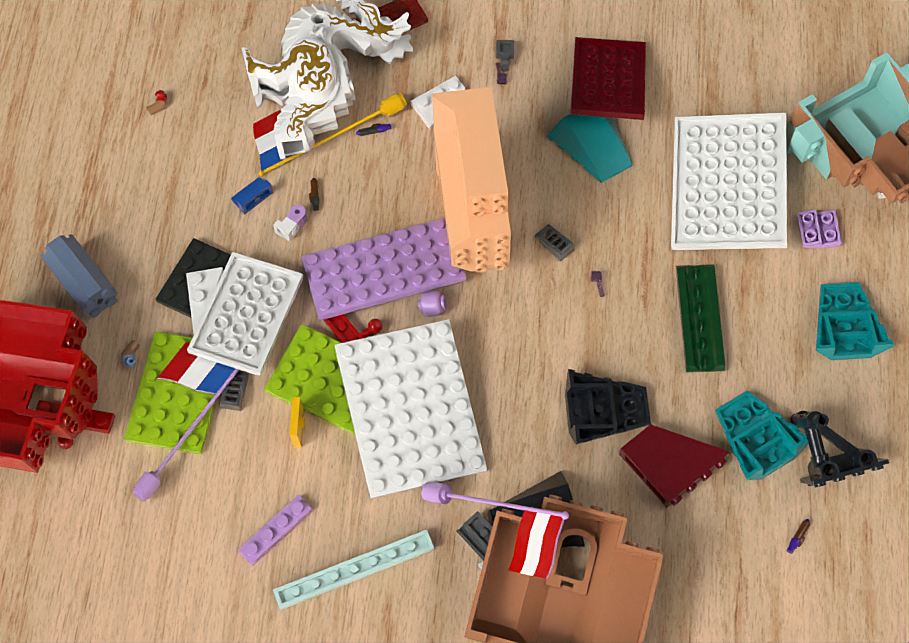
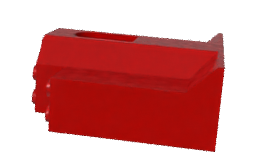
(44, 350)

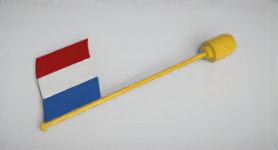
(265, 138)

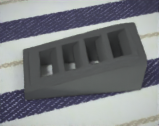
(559, 254)
(230, 404)

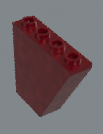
(671, 462)

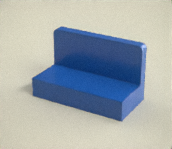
(252, 195)

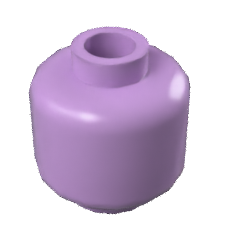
(432, 303)

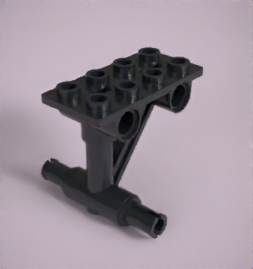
(835, 468)

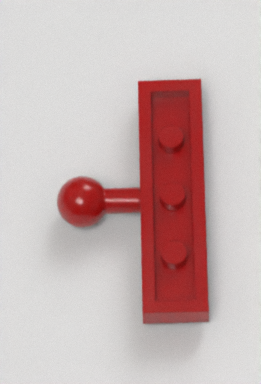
(347, 332)
(99, 422)

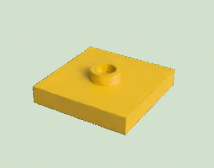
(297, 422)

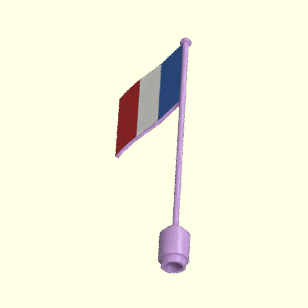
(196, 374)

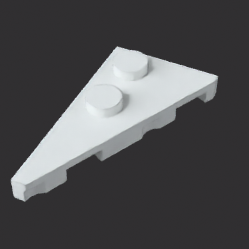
(200, 289)

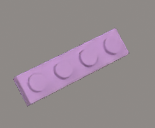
(275, 530)

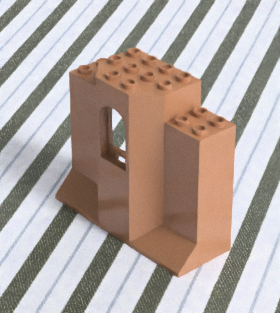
(603, 608)

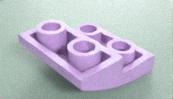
(819, 229)

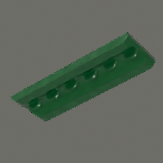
(700, 318)

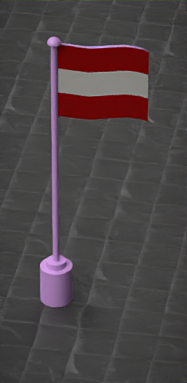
(535, 537)

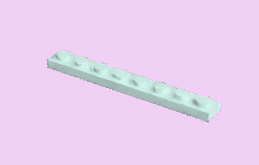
(353, 569)

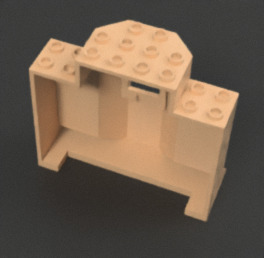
(472, 179)

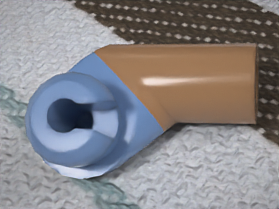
(128, 354)

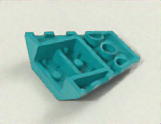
(593, 143)
(848, 324)
(759, 436)

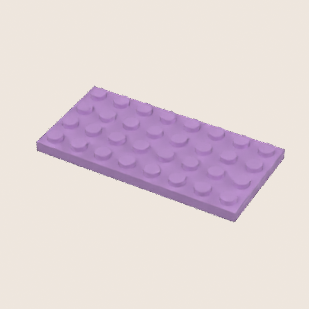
(381, 269)

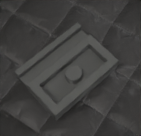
(476, 533)

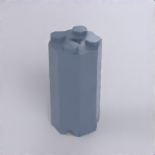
(79, 275)

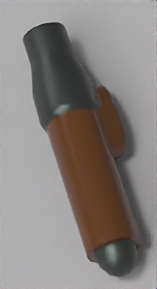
(314, 195)

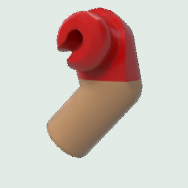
(160, 102)

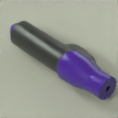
(375, 128)

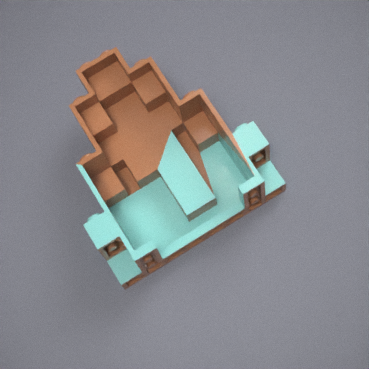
(859, 132)

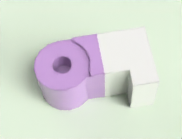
(292, 223)

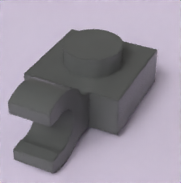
(504, 51)

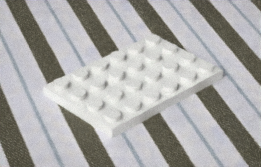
(245, 314)

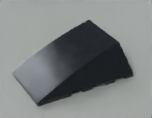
(603, 406)
(534, 498)

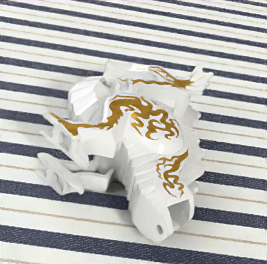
(314, 72)

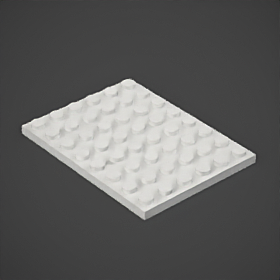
(729, 182)
(410, 408)

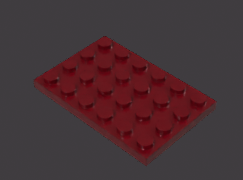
(609, 78)

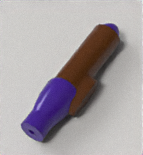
(799, 537)

